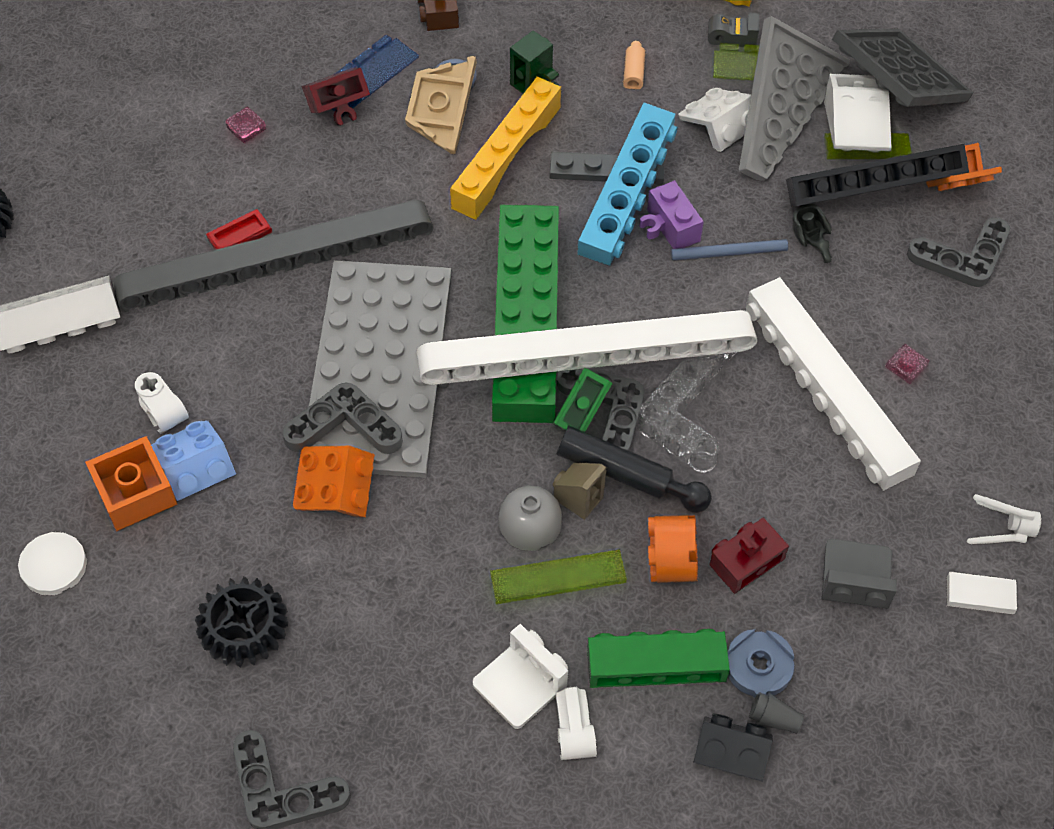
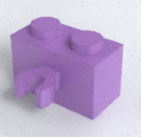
(673, 216)

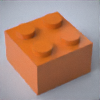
(131, 483)

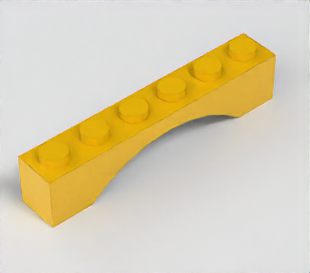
(482, 176)

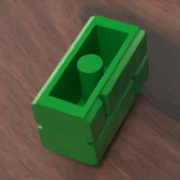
(582, 401)

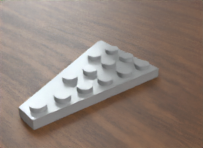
(785, 91)

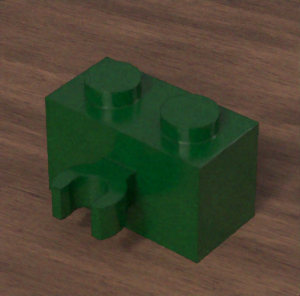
(531, 59)

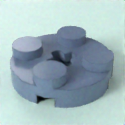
(760, 645)

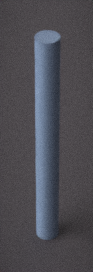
(729, 249)

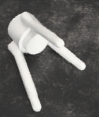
(1022, 521)

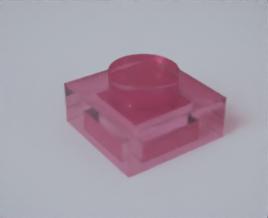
(245, 124)
(907, 363)

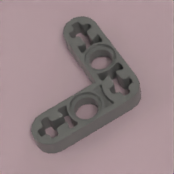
(973, 261)
(616, 397)
(339, 412)
(268, 796)

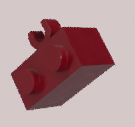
(336, 93)
(748, 554)

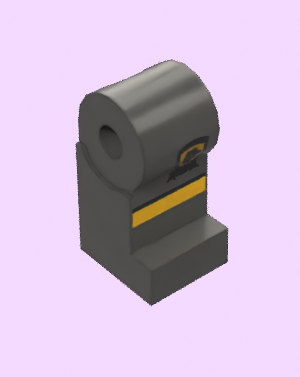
(733, 30)

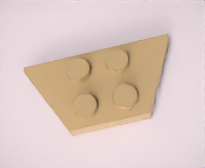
(440, 102)

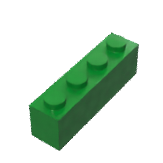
(657, 658)

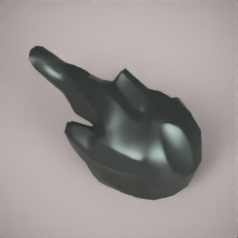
(810, 226)

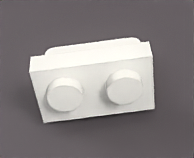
(723, 115)
(522, 678)

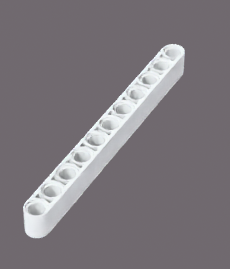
(585, 347)

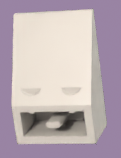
(858, 113)

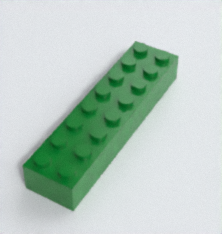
(526, 304)

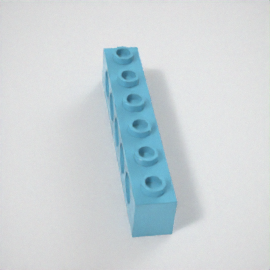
(649, 123)

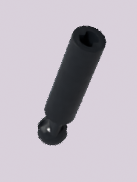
(632, 469)

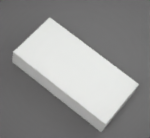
(981, 593)

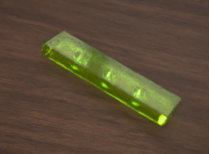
(558, 576)

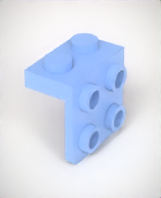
(193, 459)

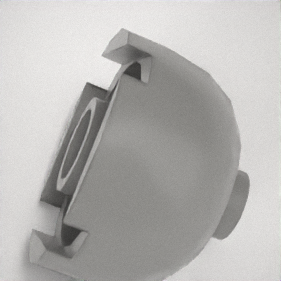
(530, 518)

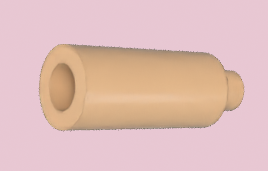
(634, 66)

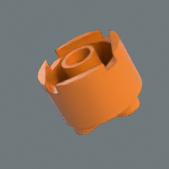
(673, 548)

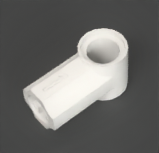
(575, 732)

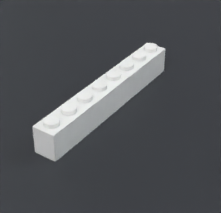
(832, 385)

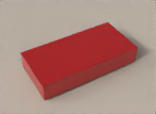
(241, 230)

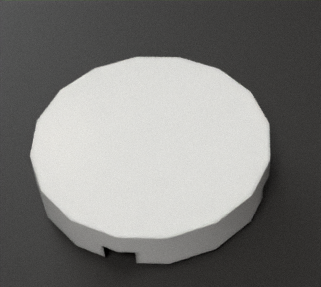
(52, 563)

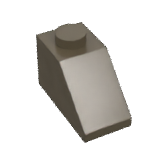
(580, 487)

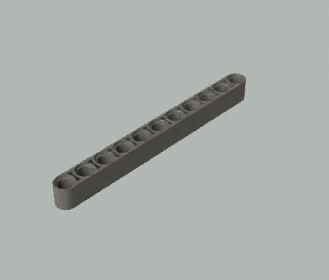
(271, 254)

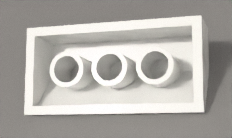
(56, 313)

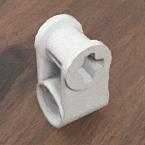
(159, 402)

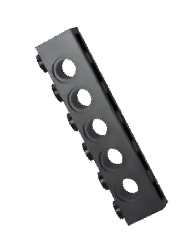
(877, 175)

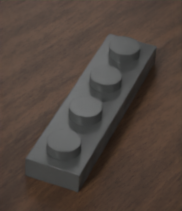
(588, 166)

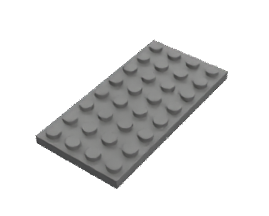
(371, 339)

